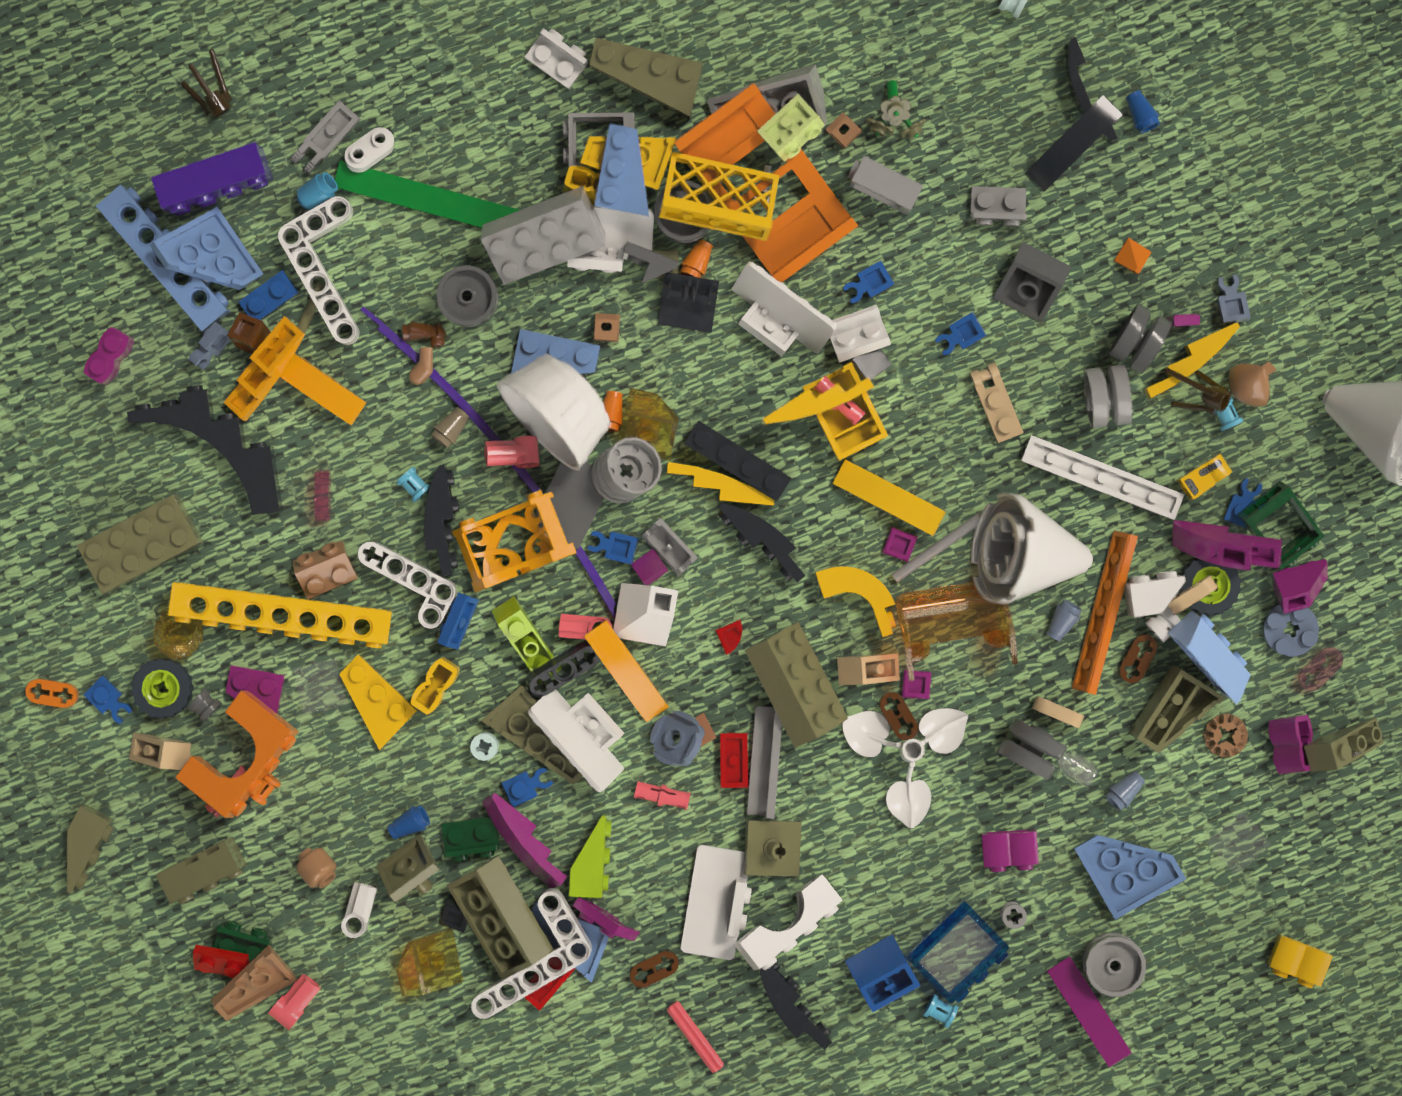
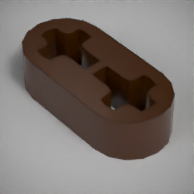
(1144, 661)
(904, 712)
(651, 962)

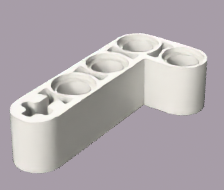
(405, 578)

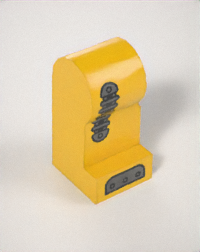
(1204, 476)

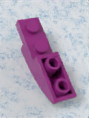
(1226, 549)

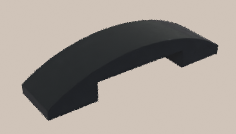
(1075, 60)
(1074, 143)

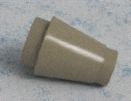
(449, 429)

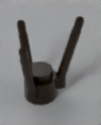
(215, 102)
(1215, 397)

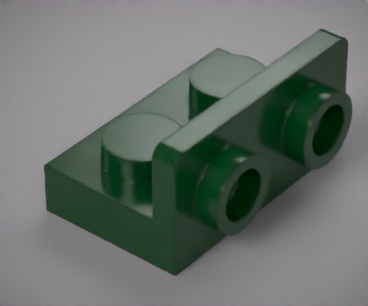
(470, 837)
(234, 938)

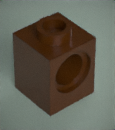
(248, 333)

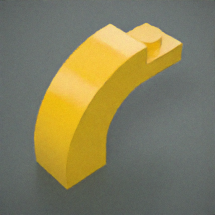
(854, 580)

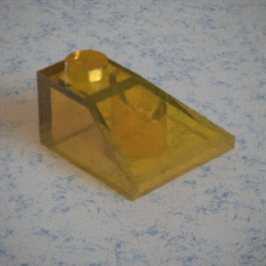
(651, 420)
(429, 964)

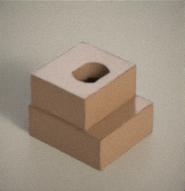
(843, 140)
(608, 336)

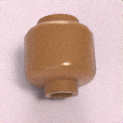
(316, 867)

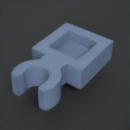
(1233, 305)
(211, 343)

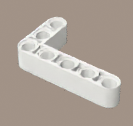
(316, 269)
(542, 968)

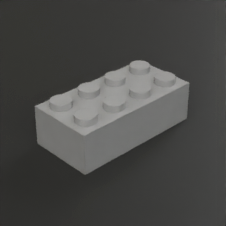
(543, 235)

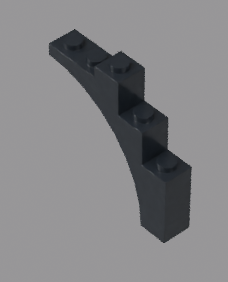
(195, 414)

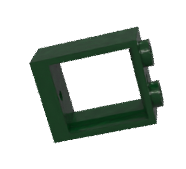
(1266, 505)

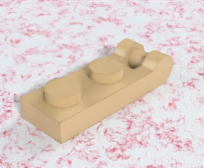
(996, 403)

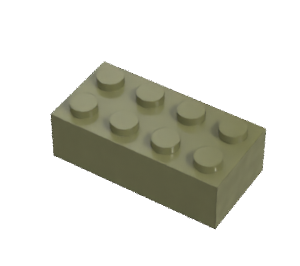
(140, 544)
(796, 684)
(500, 917)

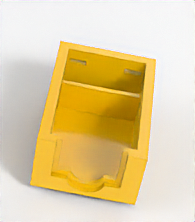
(840, 431)

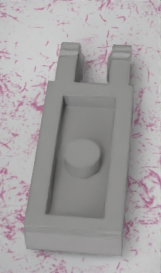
(327, 135)

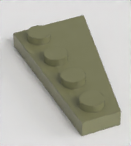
(516, 725)

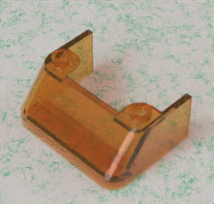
(951, 615)

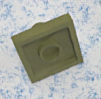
(772, 848)
(408, 869)

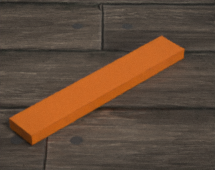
(1104, 612)

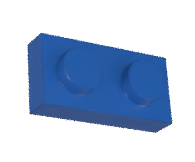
(269, 296)
(458, 620)

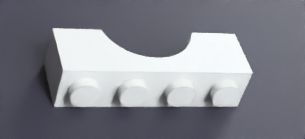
(814, 901)

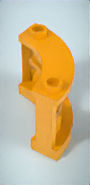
(552, 544)

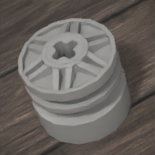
(638, 463)

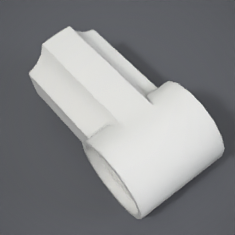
(359, 907)

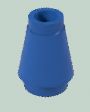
(1142, 113)
(410, 822)

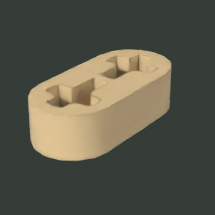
(1192, 594)
(1058, 712)

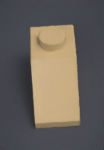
(868, 669)
(159, 751)

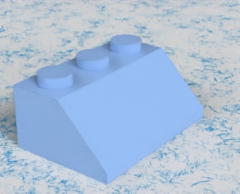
(1212, 655)

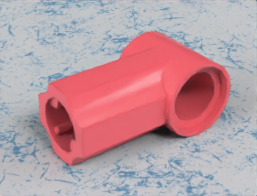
(518, 452)
(577, 625)
(291, 1006)

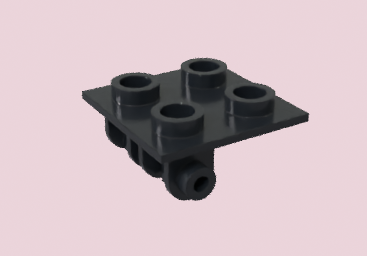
(688, 302)

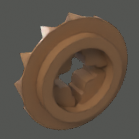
(1213, 734)

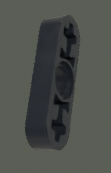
(552, 665)

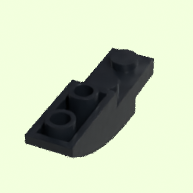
(438, 508)
(754, 530)
(783, 994)

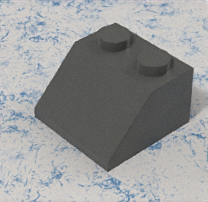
(1032, 282)

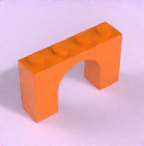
(271, 738)

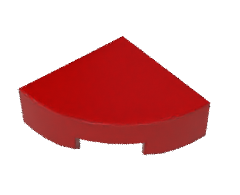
(730, 636)

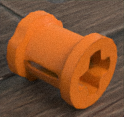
(269, 784)

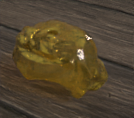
(177, 638)

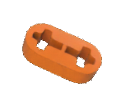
(52, 686)

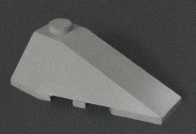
(782, 89)

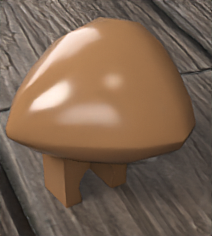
(1251, 383)

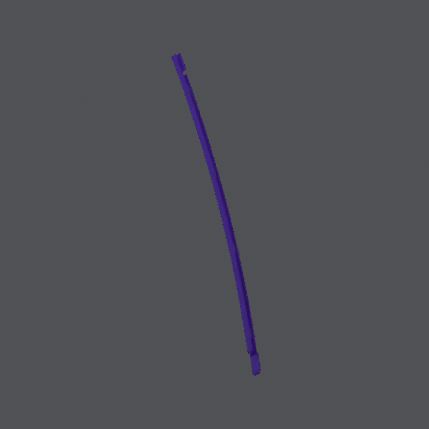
(491, 435)

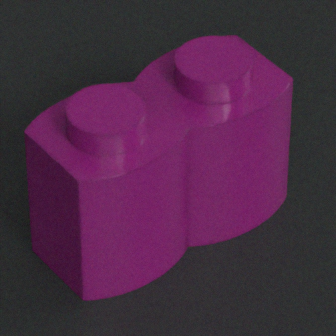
(105, 362)
(1289, 738)
(1010, 849)

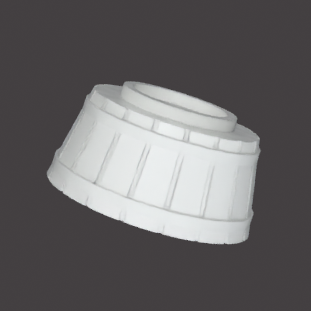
(556, 408)

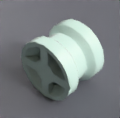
(1013, 6)
(488, 744)

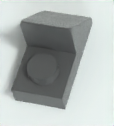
(657, 263)

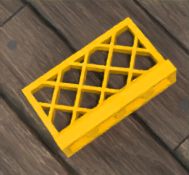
(719, 217)

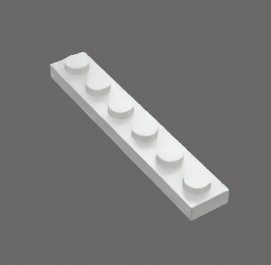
(1102, 477)

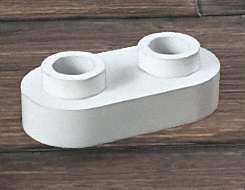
(371, 150)

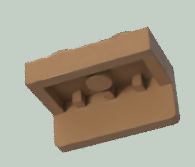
(324, 569)

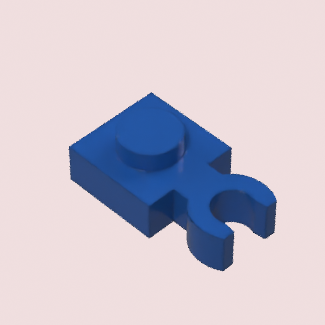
(872, 280)
(965, 332)
(1238, 503)
(617, 547)
(105, 696)
(522, 787)

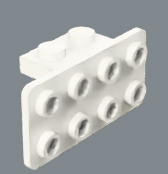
(618, 229)
(779, 314)
(581, 735)
(716, 903)

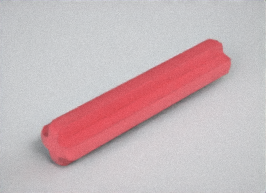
(695, 1037)

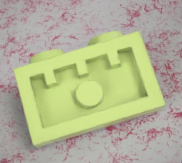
(791, 128)

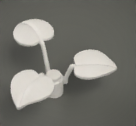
(943, 731)

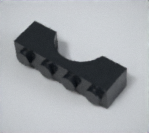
(737, 460)

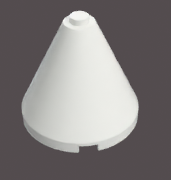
(1372, 420)
(1022, 550)

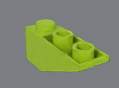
(523, 634)
(587, 871)

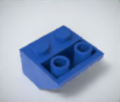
(882, 973)

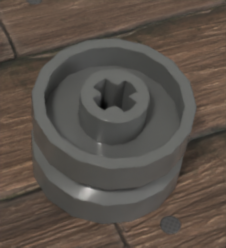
(678, 231)
(483, 301)
(1143, 340)
(1032, 748)

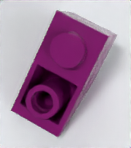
(1299, 585)

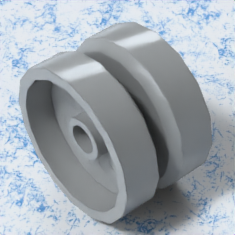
(1107, 395)
(1109, 948)

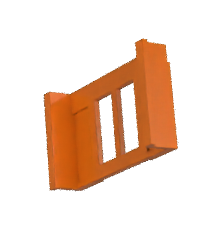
(802, 229)

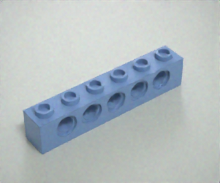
(114, 210)

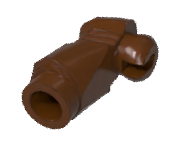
(424, 332)

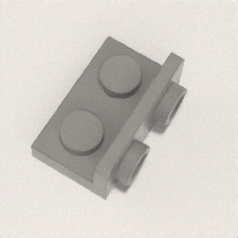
(998, 204)

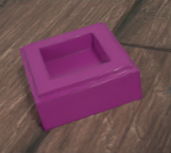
(1184, 320)
(900, 544)
(649, 567)
(919, 687)

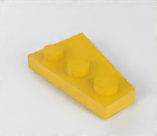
(654, 156)
(376, 700)

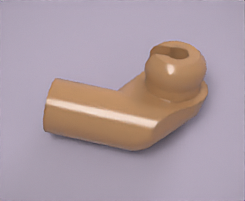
(423, 368)

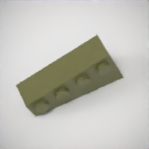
(652, 74)

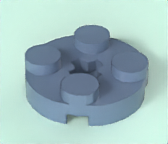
(1283, 643)
(690, 738)

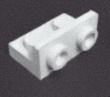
(557, 58)
(859, 333)

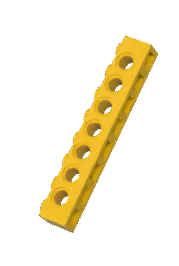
(184, 593)

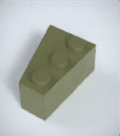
(1173, 708)
(202, 871)

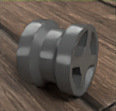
(204, 705)

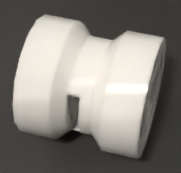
(1163, 624)

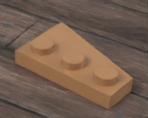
(253, 984)

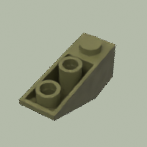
(1343, 746)
(83, 840)

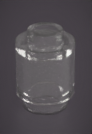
(1077, 768)

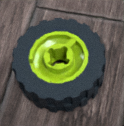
(1223, 596)
(176, 681)

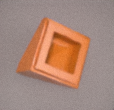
(1132, 256)

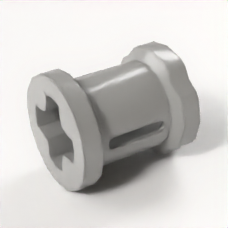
(1020, 919)

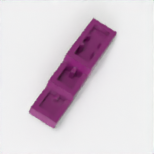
(517, 833)
(1089, 1012)

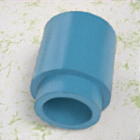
(316, 191)

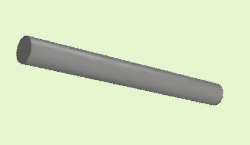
(936, 548)

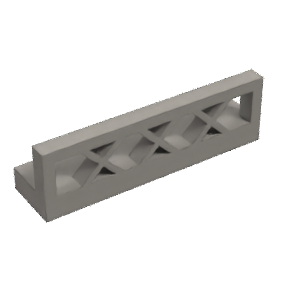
(764, 762)

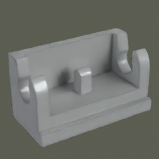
(669, 546)

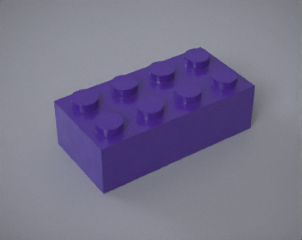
(212, 178)

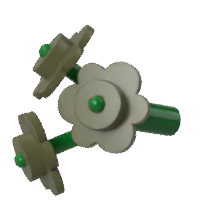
(895, 112)

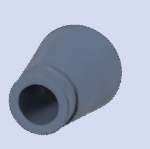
(1064, 618)
(1124, 791)

